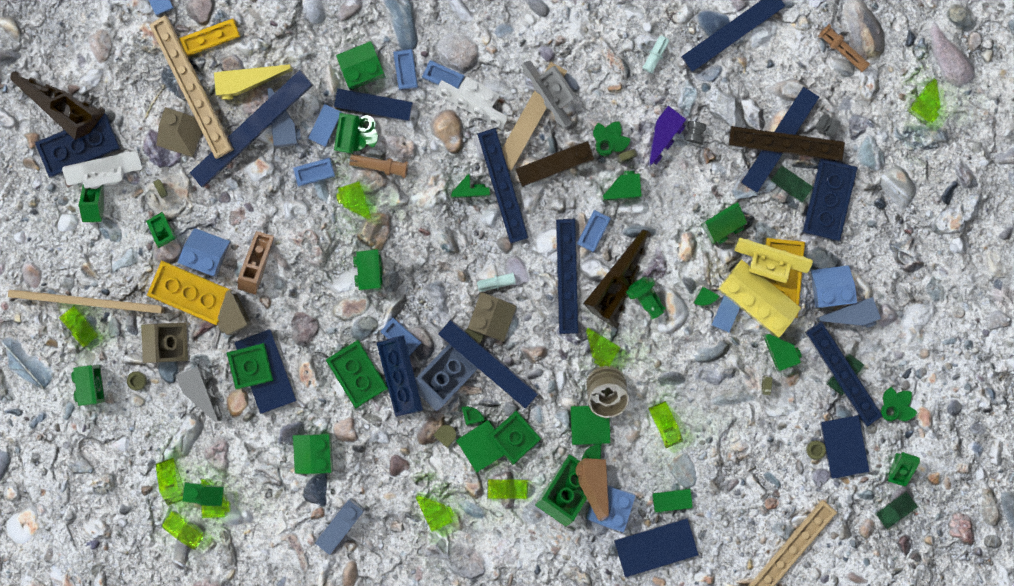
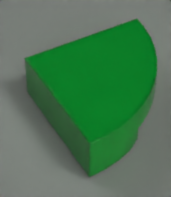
(705, 297)
(472, 415)
(593, 452)

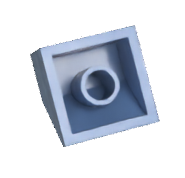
(204, 252)
(833, 286)
(619, 506)

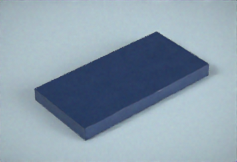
(63, 150)
(829, 199)
(399, 376)
(276, 392)
(656, 547)

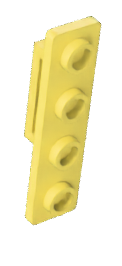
(771, 261)

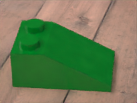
(563, 494)

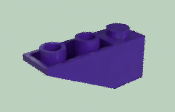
(665, 128)

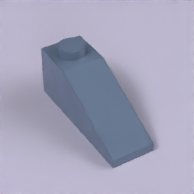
(284, 129)
(858, 314)
(339, 526)

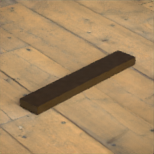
(786, 143)

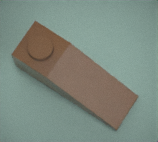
(255, 263)
(593, 481)

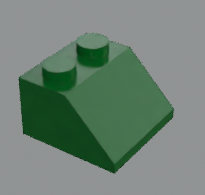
(360, 65)
(724, 223)
(369, 270)
(88, 385)
(313, 453)

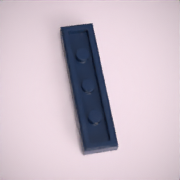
(373, 104)

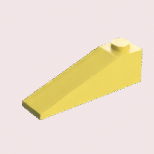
(240, 81)

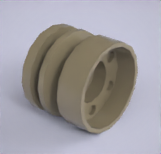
(607, 392)

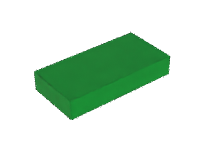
(346, 133)
(672, 500)

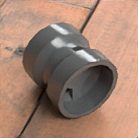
(824, 121)
(695, 132)

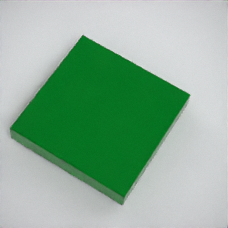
(250, 366)
(588, 427)
(514, 437)
(478, 447)

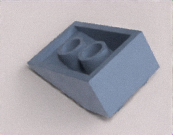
(444, 377)

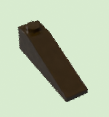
(555, 164)

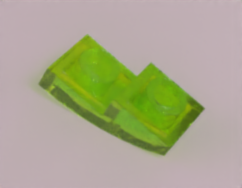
(79, 326)
(507, 489)
(182, 530)

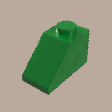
(625, 187)
(91, 204)
(782, 352)

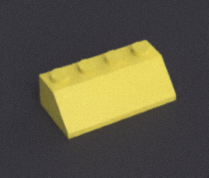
(759, 299)

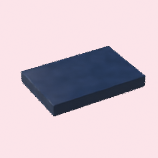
(844, 446)

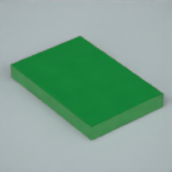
(356, 374)

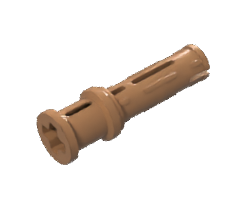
(836, 42)
(388, 166)

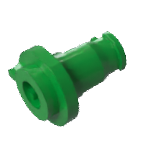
(646, 296)

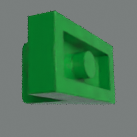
(464, 191)
(161, 230)
(903, 468)
(203, 494)

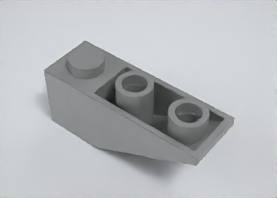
(195, 387)

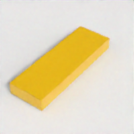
(210, 37)

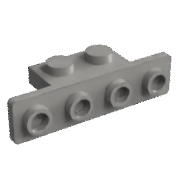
(553, 90)

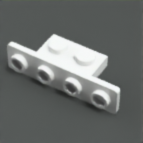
(475, 99)
(102, 170)

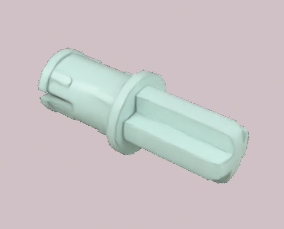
(656, 54)
(496, 282)

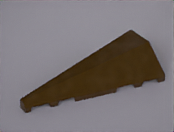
(72, 115)
(609, 295)

